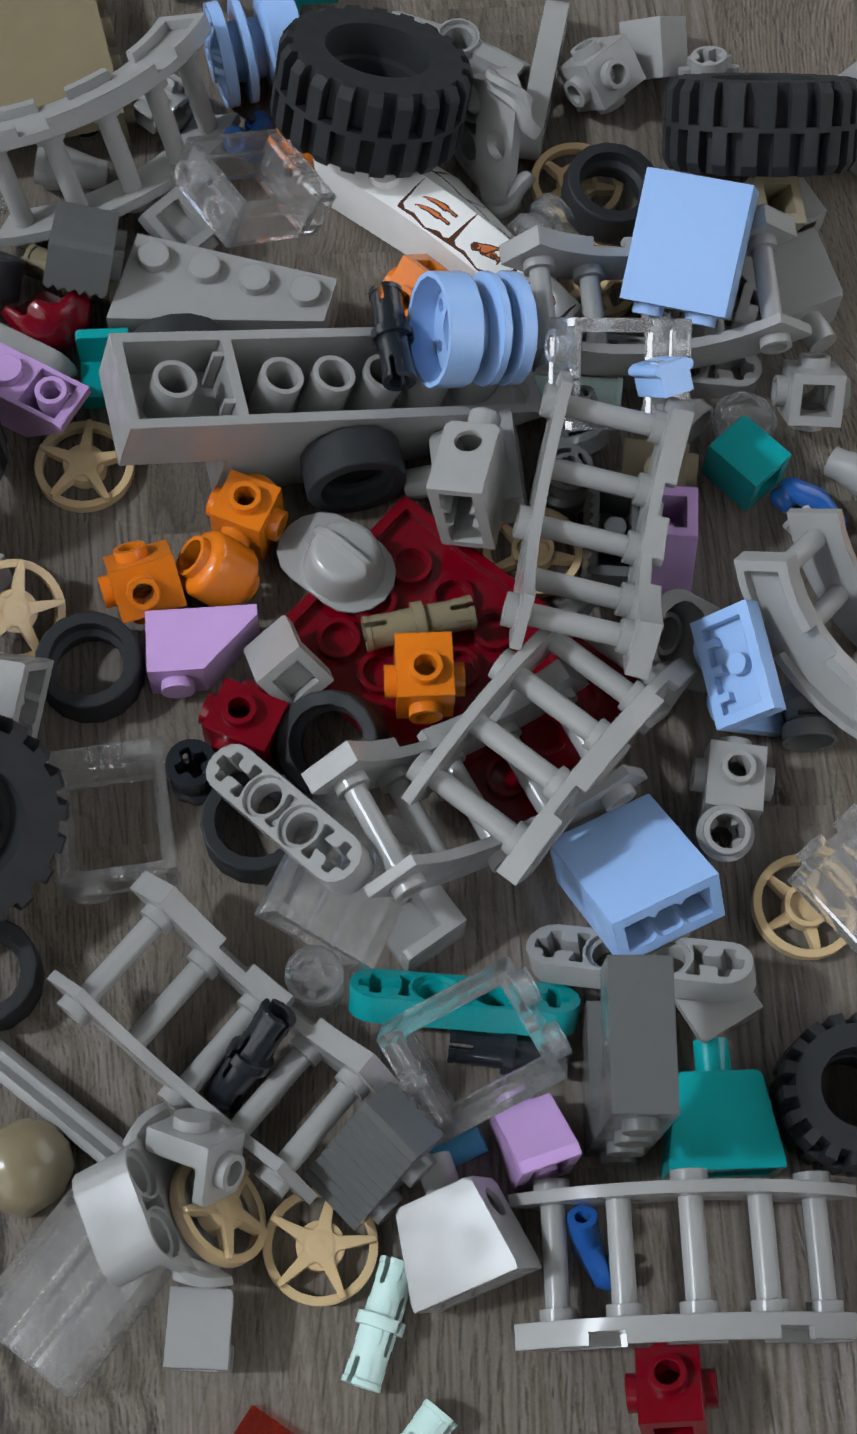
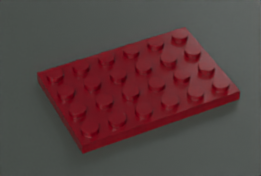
(437, 574)

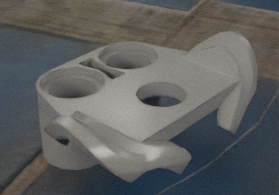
(492, 139)
(131, 1217)

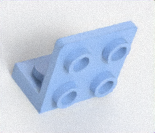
(739, 670)

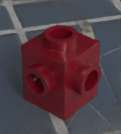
(244, 717)
(671, 1390)

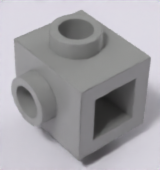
(601, 73)
(821, 405)
(733, 775)

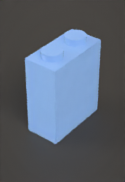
(688, 246)
(637, 878)

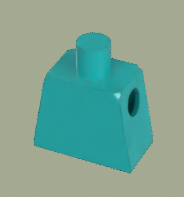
(722, 1120)

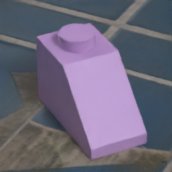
(195, 646)
(534, 1141)

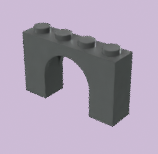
(629, 1059)

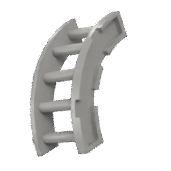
(98, 99)
(559, 254)
(642, 549)
(796, 625)
(607, 743)
(366, 765)
(169, 910)
(699, 1315)

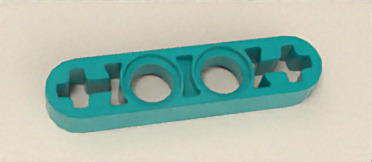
(384, 993)

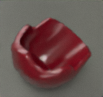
(51, 318)

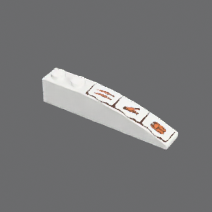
(430, 217)

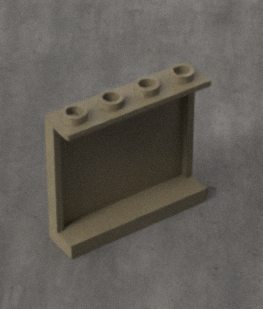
(53, 46)

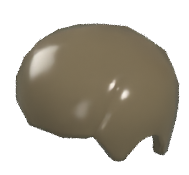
(33, 1166)

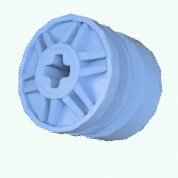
(245, 46)
(473, 328)

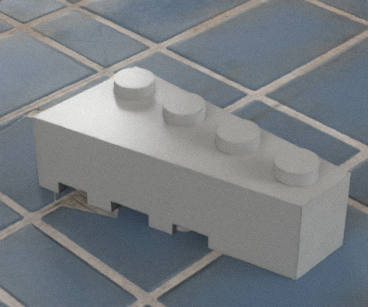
(227, 288)

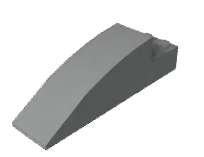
(267, 394)

